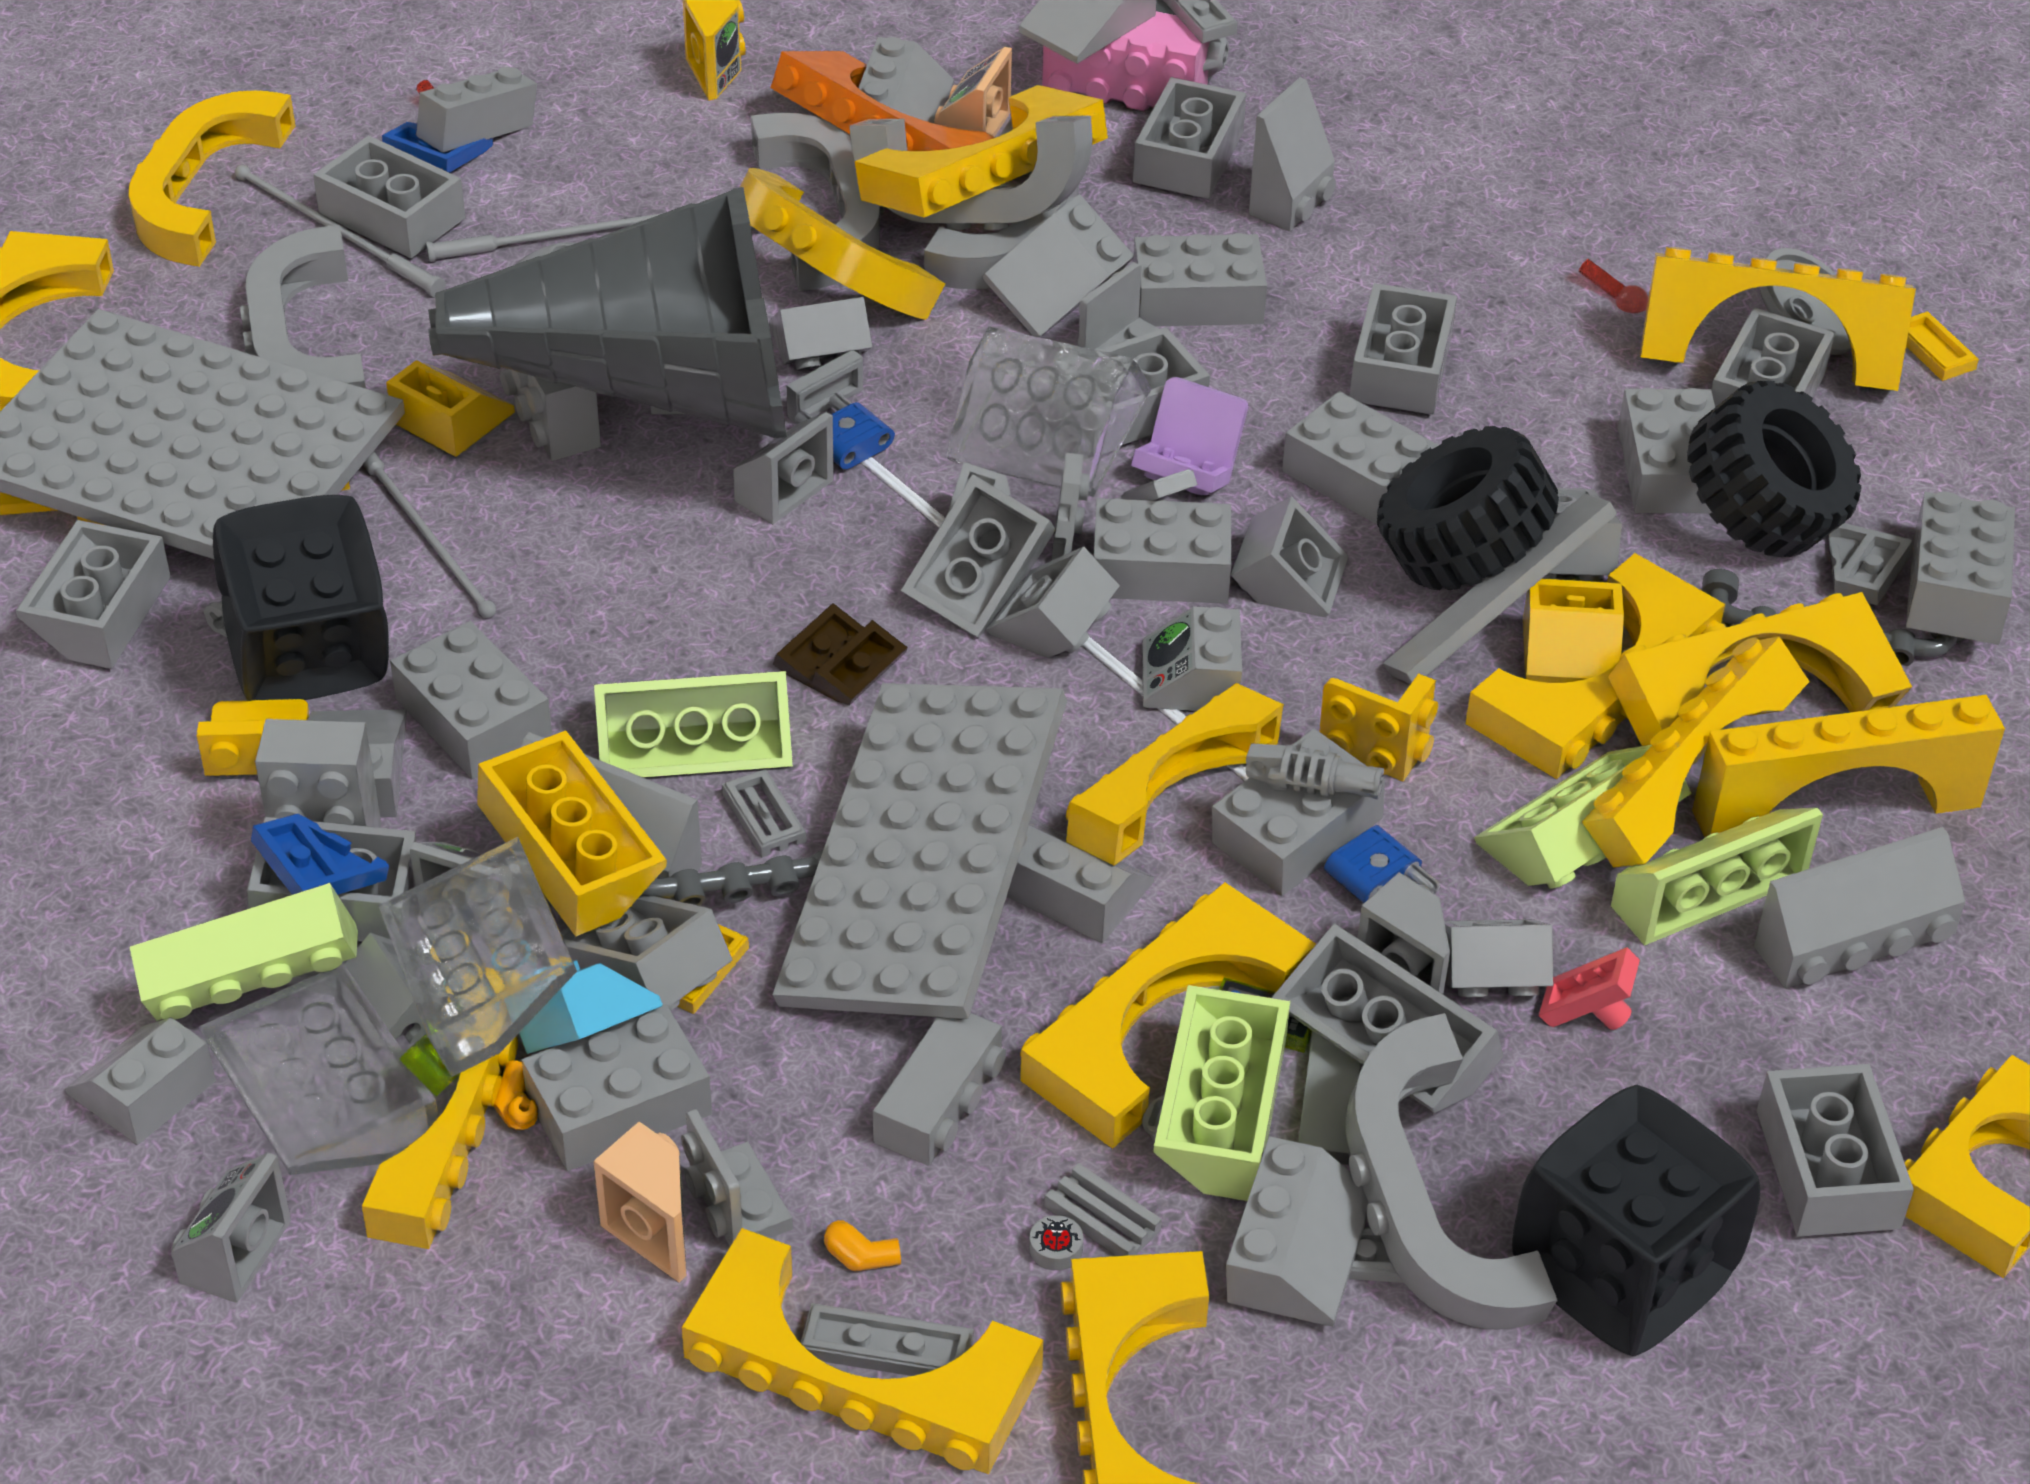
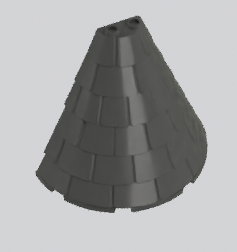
(638, 315)

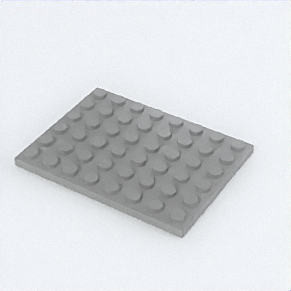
(180, 431)

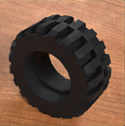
(1774, 469)
(1468, 508)

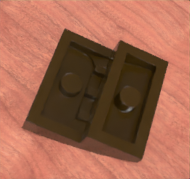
(839, 655)

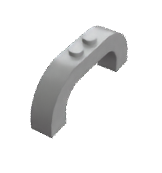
(822, 147)
(1061, 163)
(964, 258)
(274, 279)
(1441, 1274)

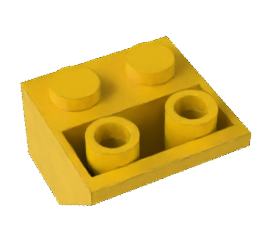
(445, 407)
(1572, 629)

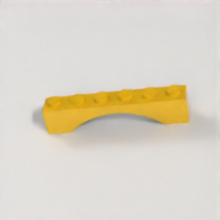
(1641, 808)
(1112, 813)
(415, 1186)

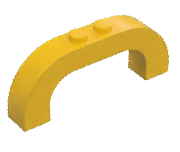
(195, 134)
(780, 216)

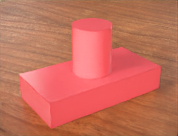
(1593, 988)

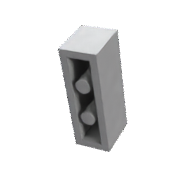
(476, 108)
(938, 1087)

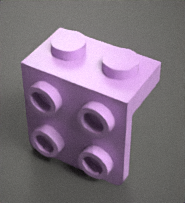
(1196, 432)

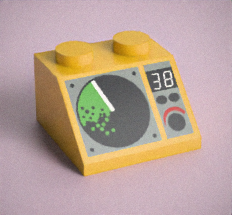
(713, 42)

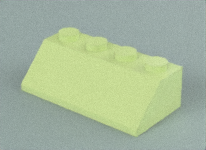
(695, 724)
(1547, 835)
(1714, 873)
(244, 952)
(1222, 1089)

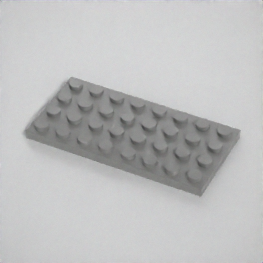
(922, 851)

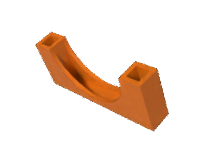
(829, 88)

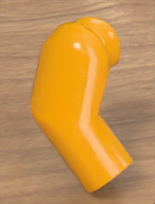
(512, 1102)
(857, 1251)

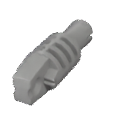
(1329, 774)

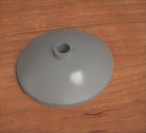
(1801, 305)

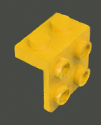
(1378, 728)
(233, 735)

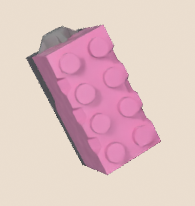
(1139, 63)

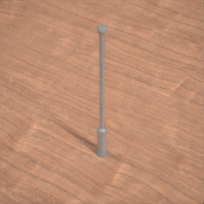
(489, 242)
(394, 262)
(376, 467)

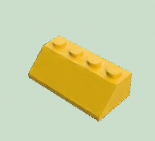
(573, 829)

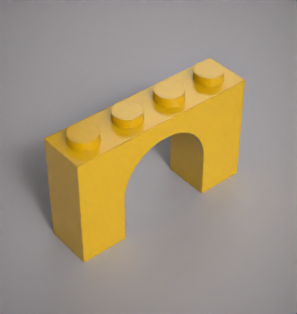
(1949, 1190)

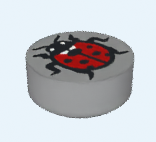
(1055, 1242)

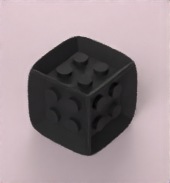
(301, 598)
(1637, 1217)

